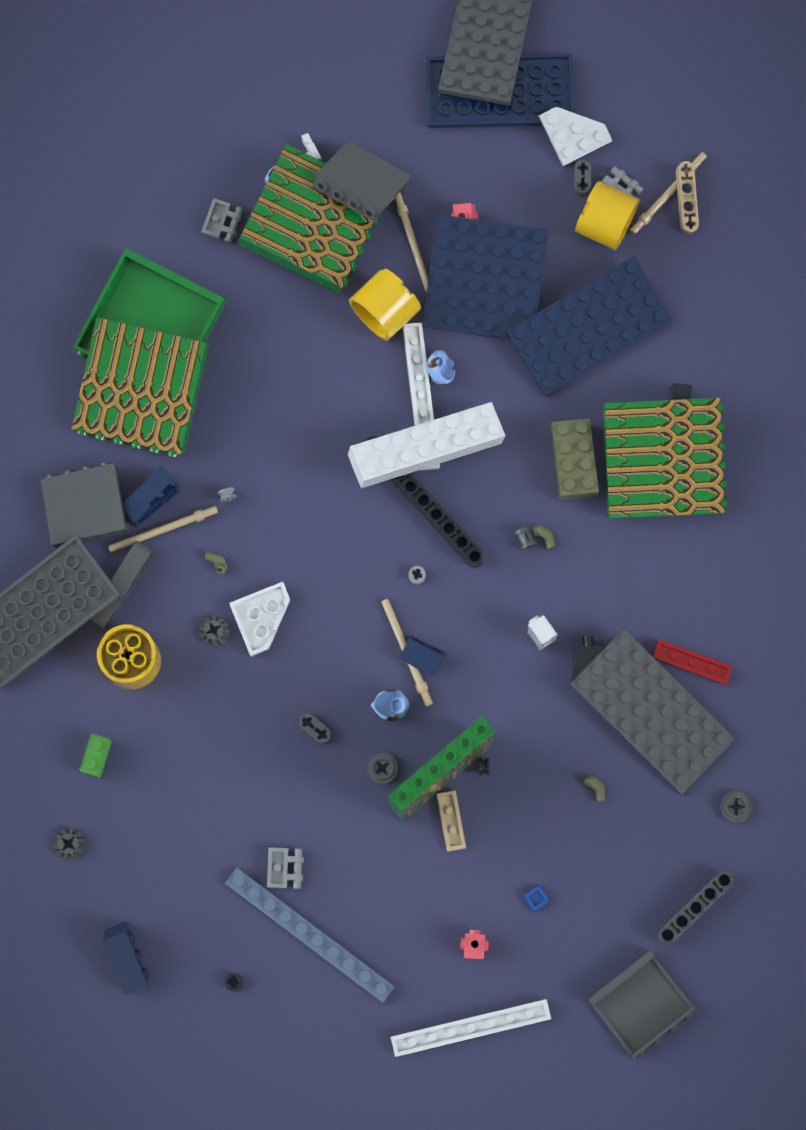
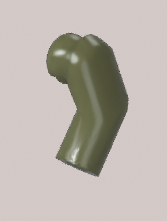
(544, 532)
(218, 560)
(597, 785)

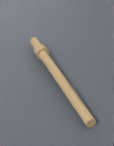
(403, 212)
(645, 218)
(197, 516)
(421, 686)

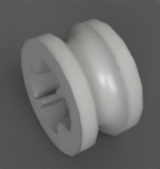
(227, 494)
(422, 573)

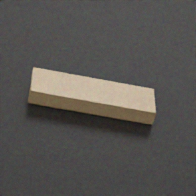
(451, 820)

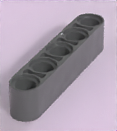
(124, 581)
(704, 904)

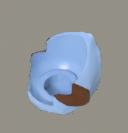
(440, 367)
(390, 704)

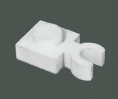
(311, 149)

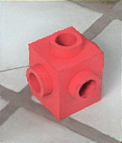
(465, 210)
(469, 951)

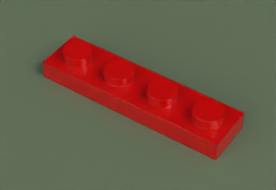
(692, 662)

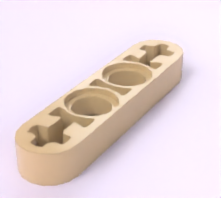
(687, 197)

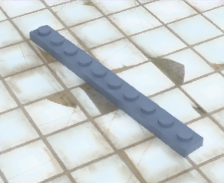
(310, 935)

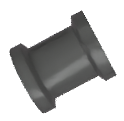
(525, 538)

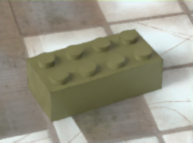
(574, 459)

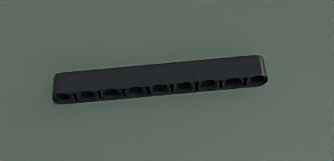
(439, 524)

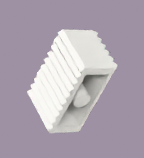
(541, 631)

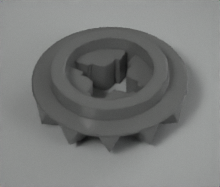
(211, 639)
(382, 758)
(742, 800)
(78, 843)

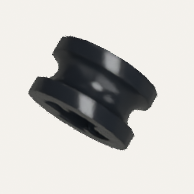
(483, 766)
(238, 978)

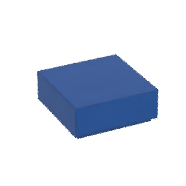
(536, 898)

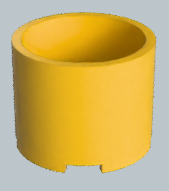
(607, 215)
(384, 304)
(143, 662)

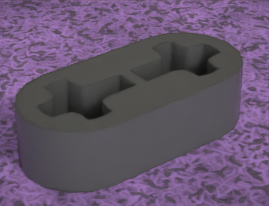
(586, 178)
(312, 732)

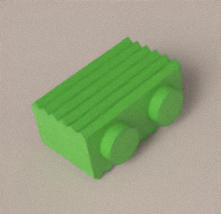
(95, 756)

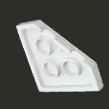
(573, 134)
(260, 616)

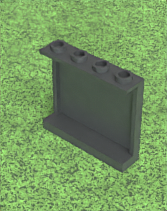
(361, 180)
(84, 504)
(641, 1005)

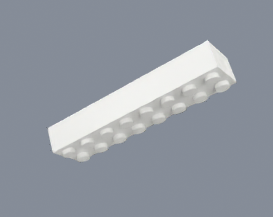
(426, 445)

